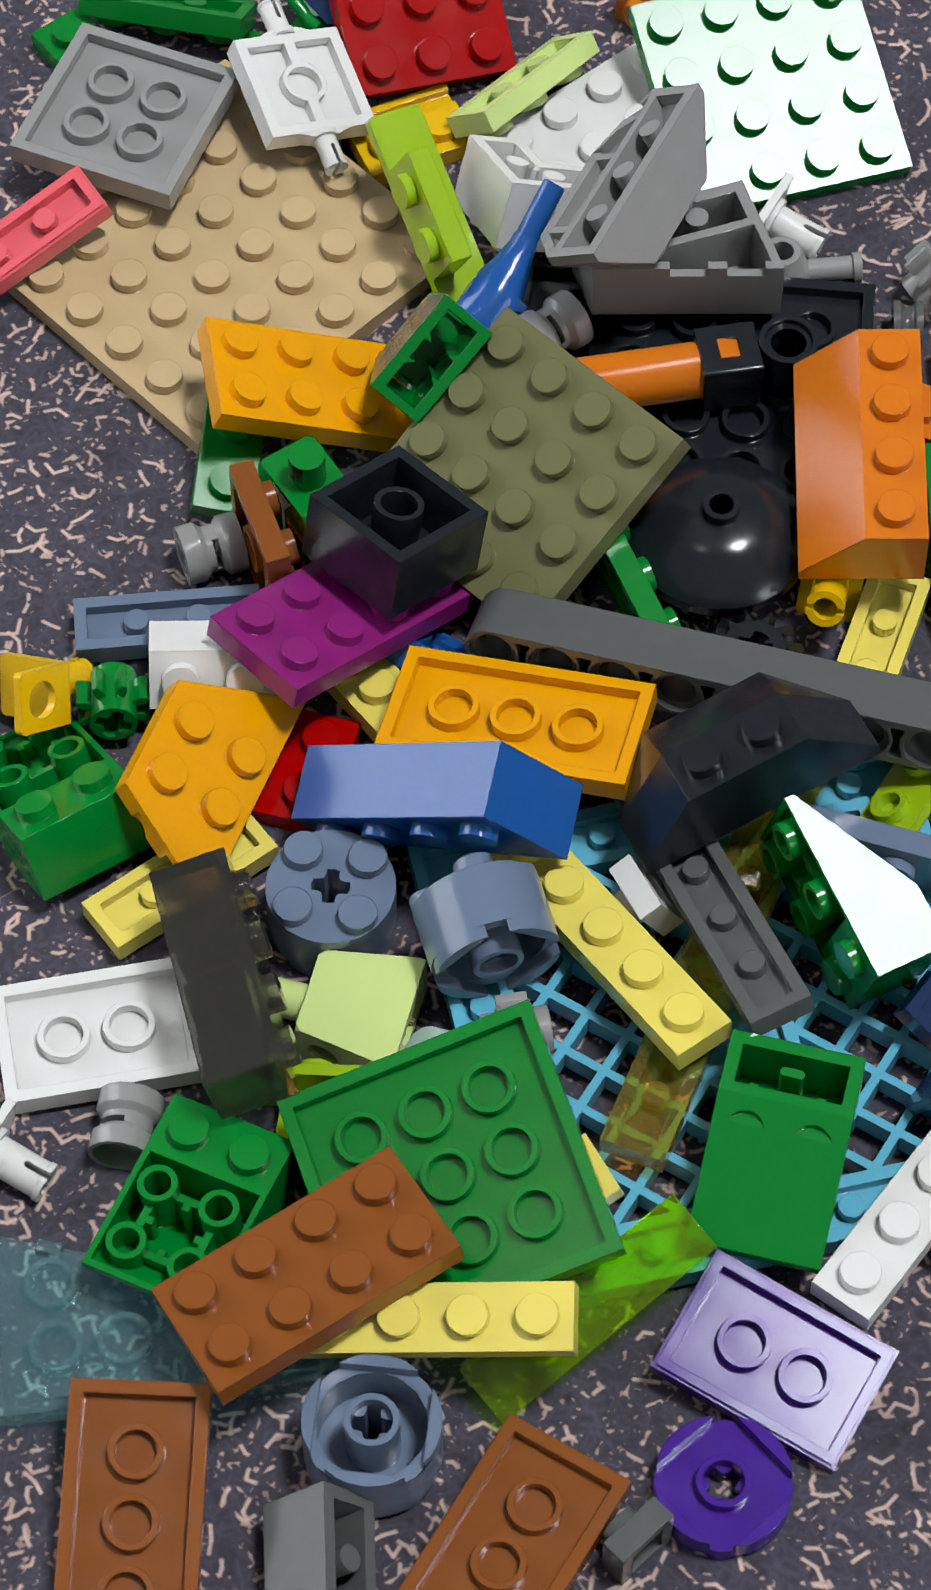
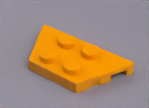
(203, 766)

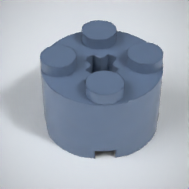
(330, 896)
(485, 926)
(380, 1397)

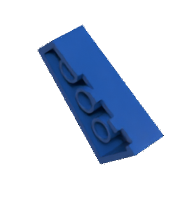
(440, 797)

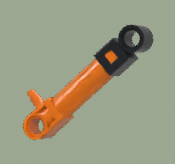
(719, 367)

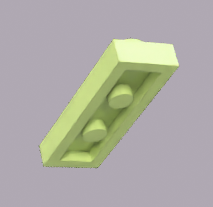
(523, 86)

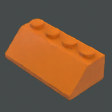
(861, 458)

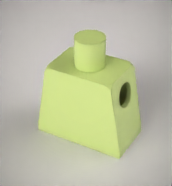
(356, 1006)

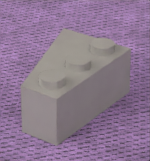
(711, 265)

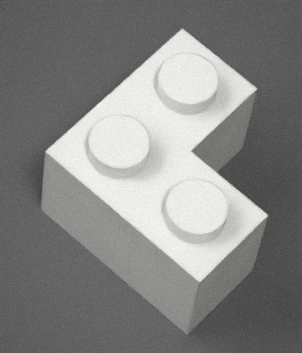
(500, 182)

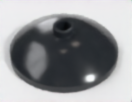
(714, 559)

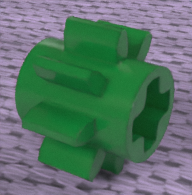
(113, 700)

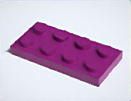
(318, 632)

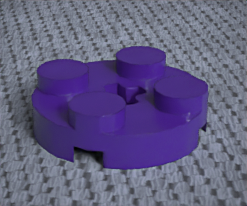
(725, 1447)

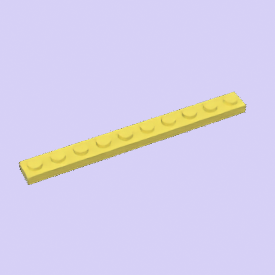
(589, 921)

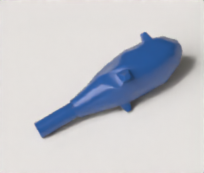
(505, 277)

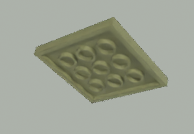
(547, 456)

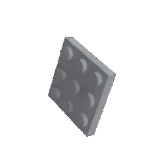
(126, 115)

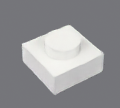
(644, 896)

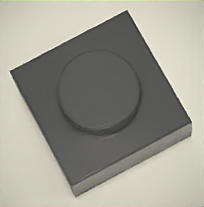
(635, 1538)

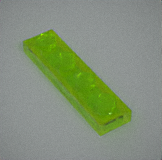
(658, 1255)

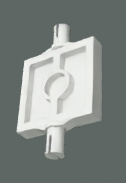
(300, 87)

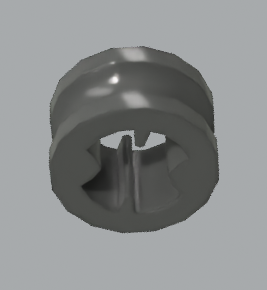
(907, 317)

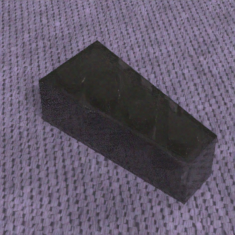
(226, 982)

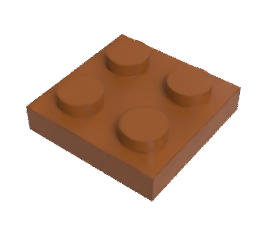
(256, 505)

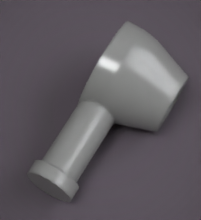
(818, 268)

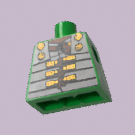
(427, 354)

